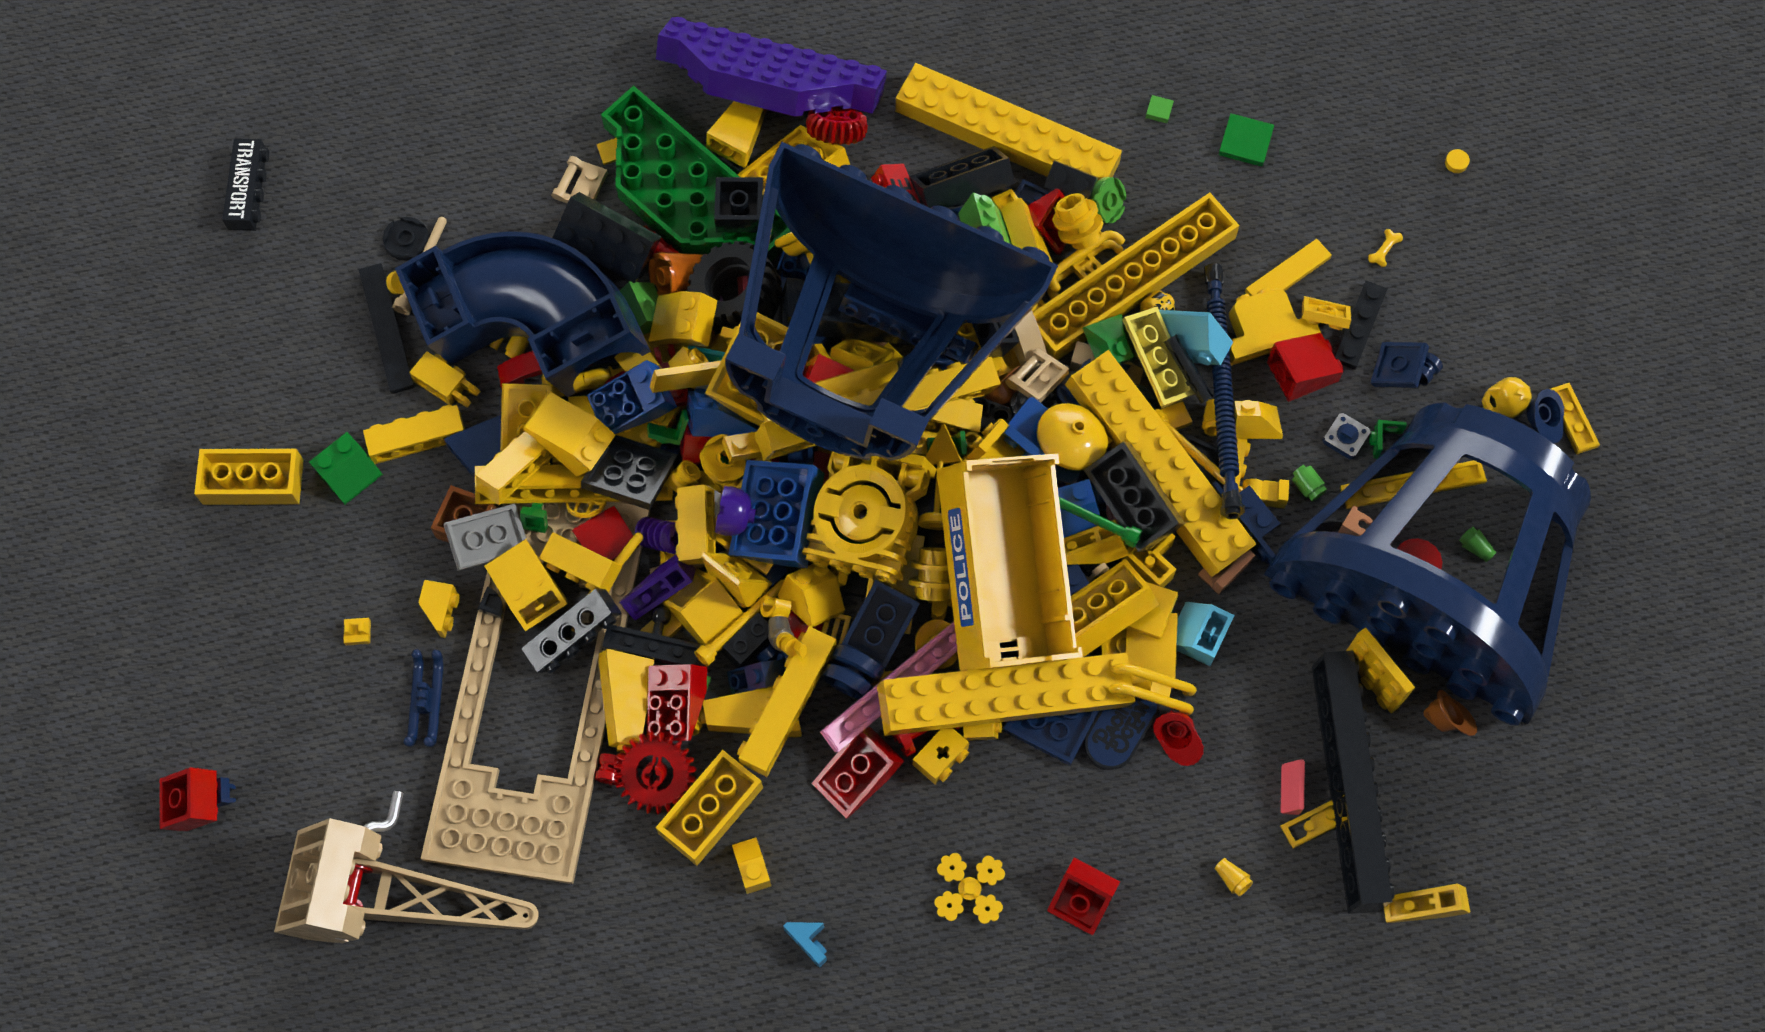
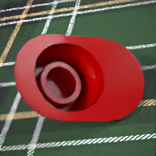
(1179, 738)

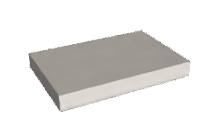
(484, 536)

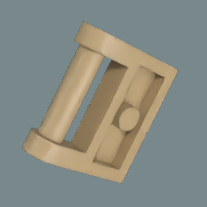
(588, 183)
(1043, 380)

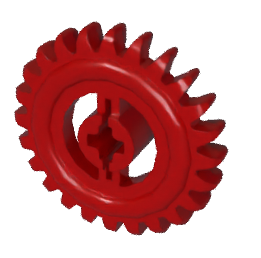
(650, 795)

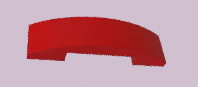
(519, 368)

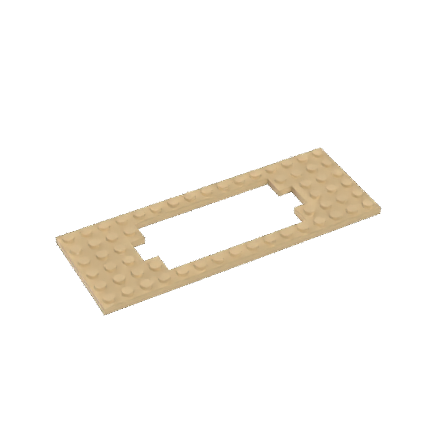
(510, 829)

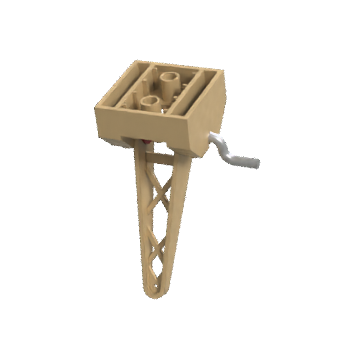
(327, 878)

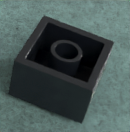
(738, 204)

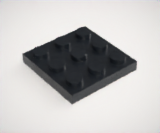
(630, 472)

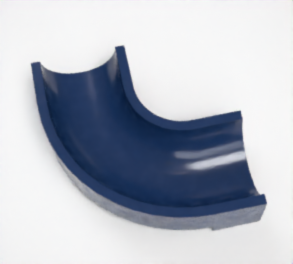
(524, 289)

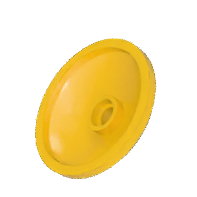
(1075, 447)

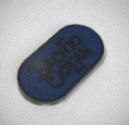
(1119, 733)

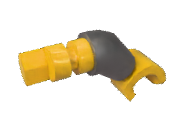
(778, 626)

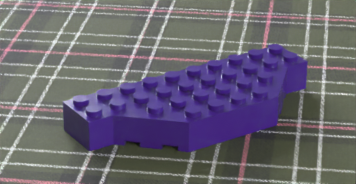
(768, 72)

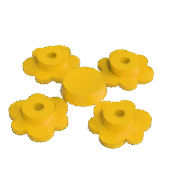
(969, 888)

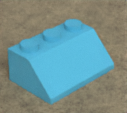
(1199, 335)

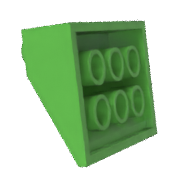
(983, 212)

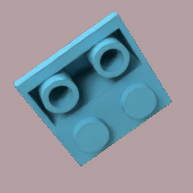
(1202, 630)

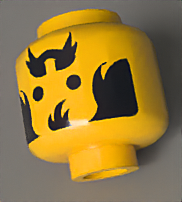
(1158, 299)

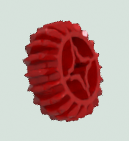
(837, 126)

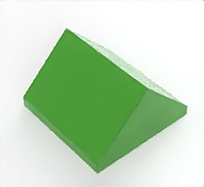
(642, 301)

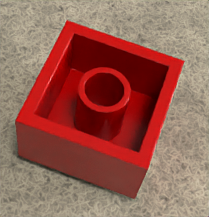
(188, 799)

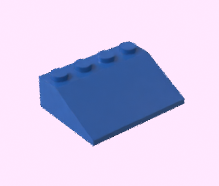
(784, 510)

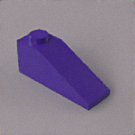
(658, 587)

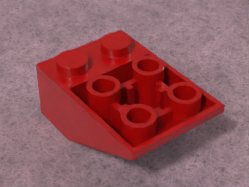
(675, 699)

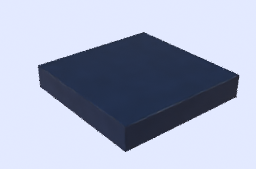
(1399, 364)

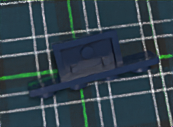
(1256, 520)

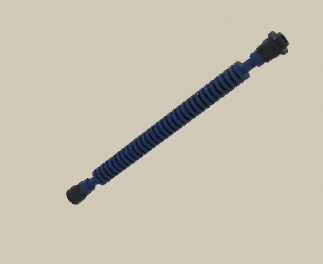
(1223, 400)

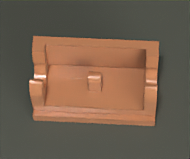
(1350, 525)

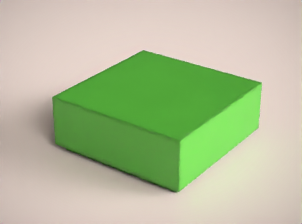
(1159, 109)

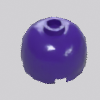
(734, 512)

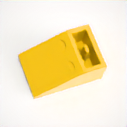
(526, 584)

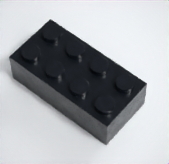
(956, 180)
(606, 237)
(1134, 495)

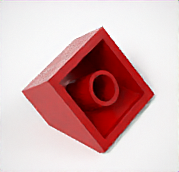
(1083, 896)

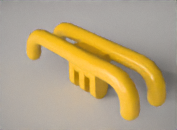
(1084, 260)
(1156, 690)

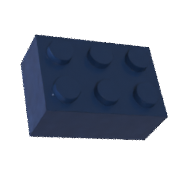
(881, 622)

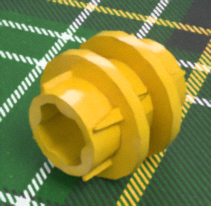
(1078, 221)
(933, 574)

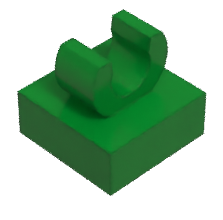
(534, 518)

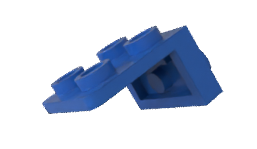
(1023, 428)

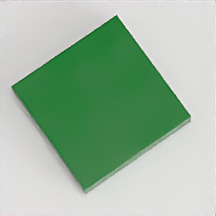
(1246, 140)

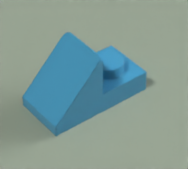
(802, 934)

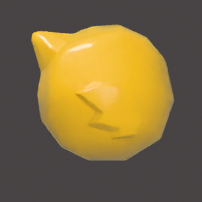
(1510, 395)

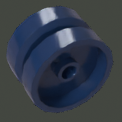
(851, 671)

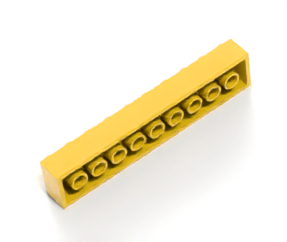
(995, 122)
(1135, 274)
(1130, 418)
(777, 441)
(1001, 694)

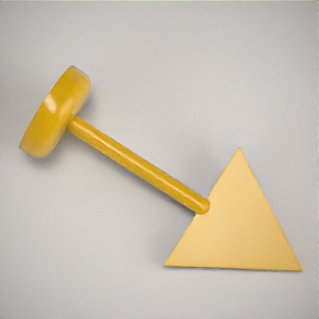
(941, 452)

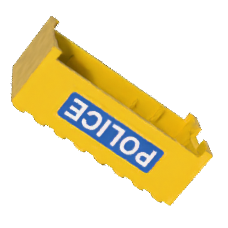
(1007, 561)

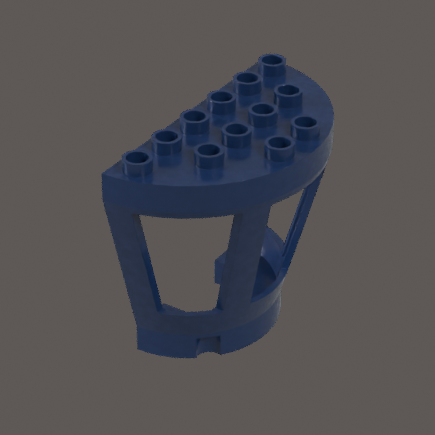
(897, 253)
(1424, 609)

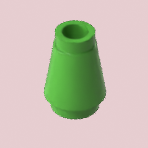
(1476, 543)

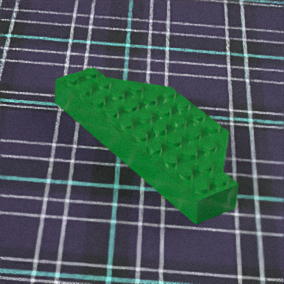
(671, 177)

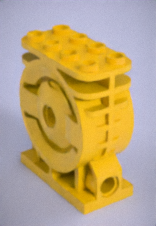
(843, 500)

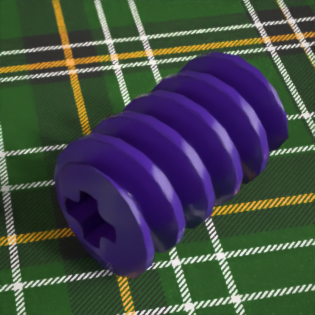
(657, 534)

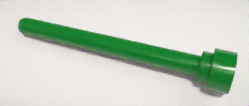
(1127, 534)

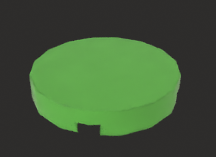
(1109, 198)

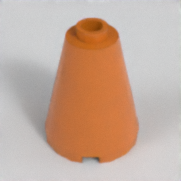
(672, 271)

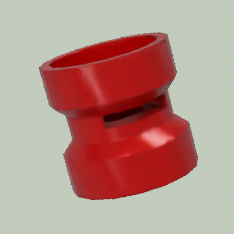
(607, 771)

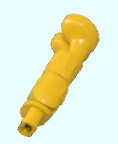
(587, 380)

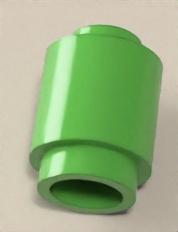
(1309, 482)

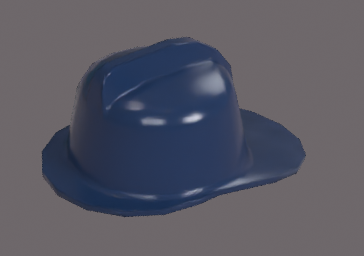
(1547, 415)

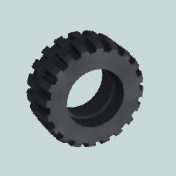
(721, 268)

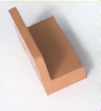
(1228, 574)

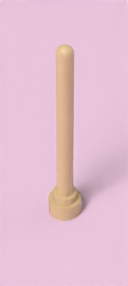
(401, 303)

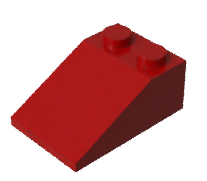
(857, 772)

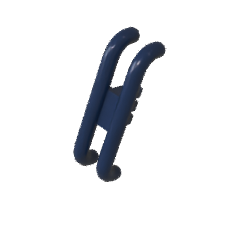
(425, 699)

